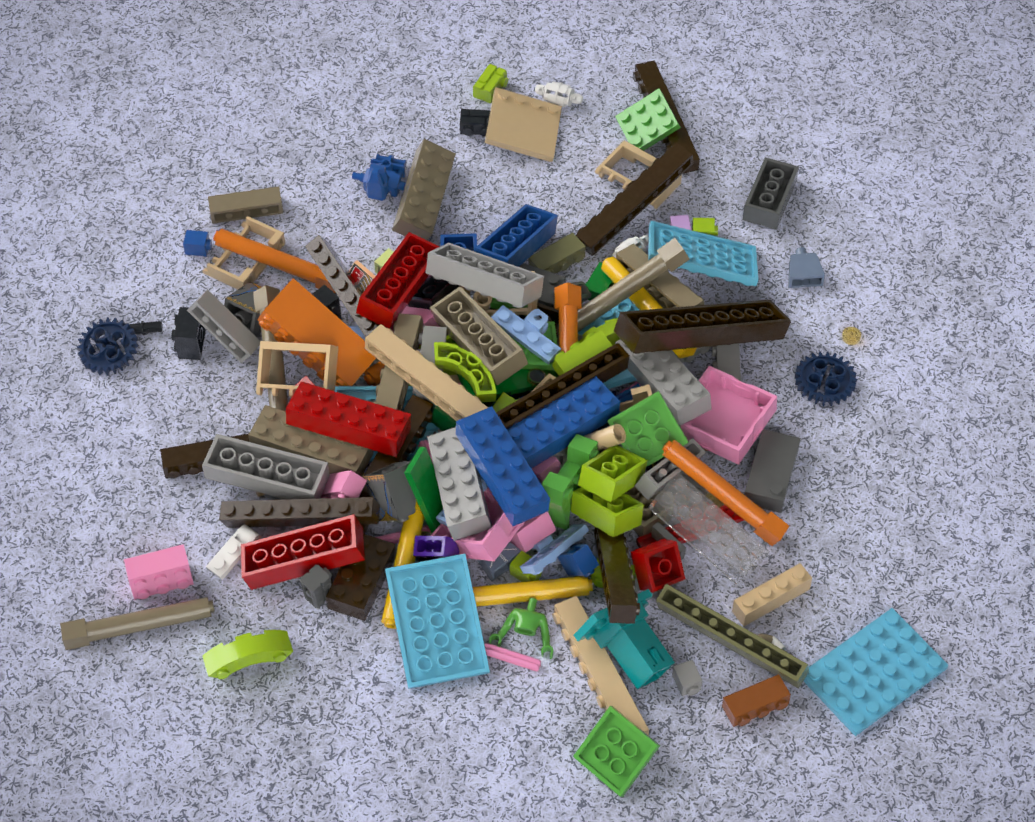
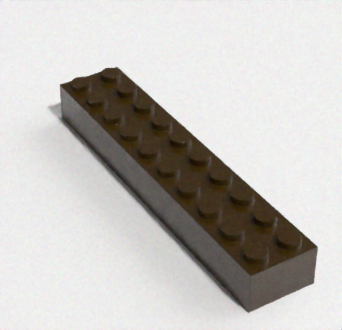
(701, 326)

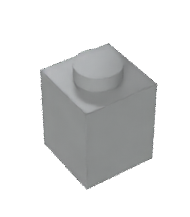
(687, 678)

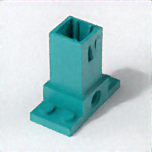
(632, 645)

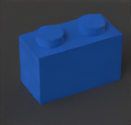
(578, 560)

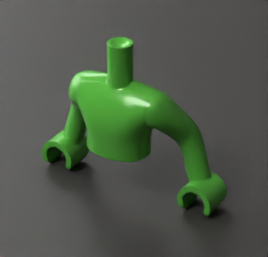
(526, 623)

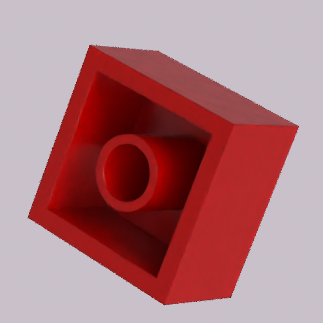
(658, 565)

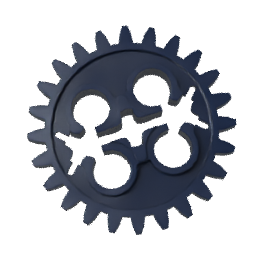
(107, 346)
(812, 373)

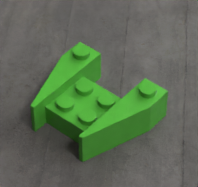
(561, 485)

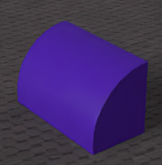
(435, 547)

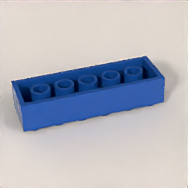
(520, 235)
(558, 422)
(502, 466)

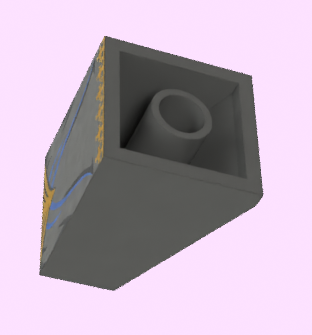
(242, 307)
(392, 492)

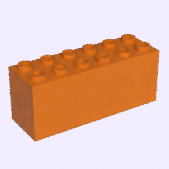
(302, 318)

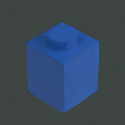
(197, 243)

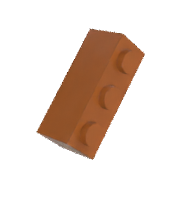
(756, 701)

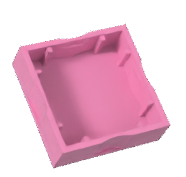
(735, 418)
(489, 543)

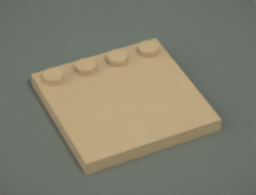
(523, 124)

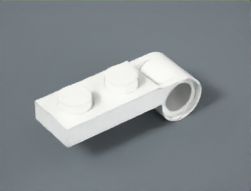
(231, 552)

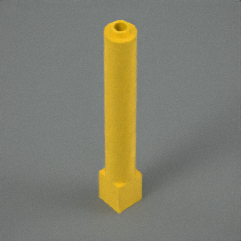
(641, 299)
(404, 556)
(537, 589)

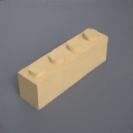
(771, 594)

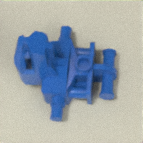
(383, 177)

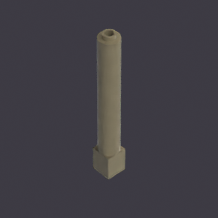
(668, 258)
(262, 299)
(80, 633)

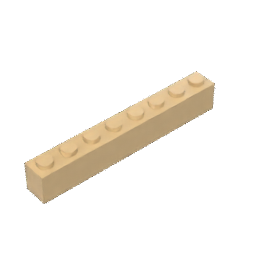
(422, 374)
(596, 663)

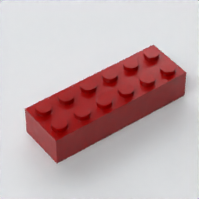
(396, 281)
(348, 419)
(297, 551)

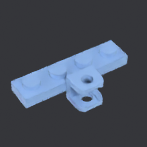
(528, 332)
(550, 549)

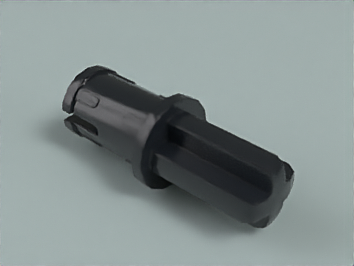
(147, 327)

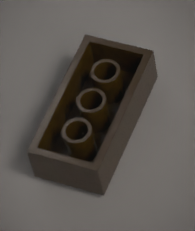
(360, 582)

